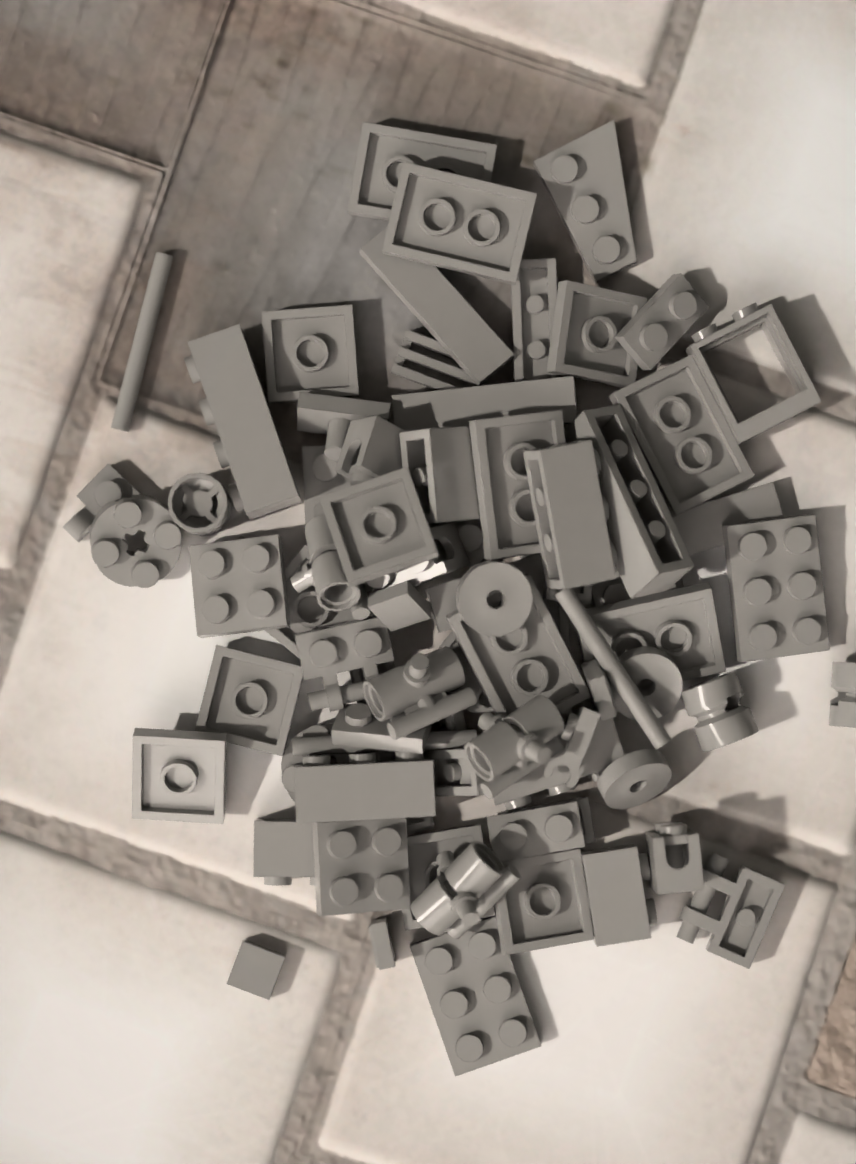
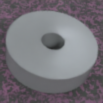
(473, 593)
(660, 668)
(634, 779)

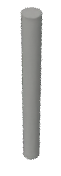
(142, 342)
(613, 667)
(323, 744)

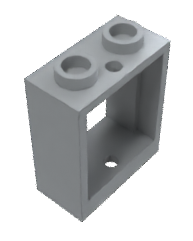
(745, 320)

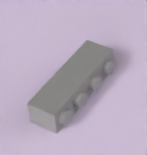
(243, 421)
(639, 522)

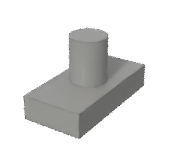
(333, 416)

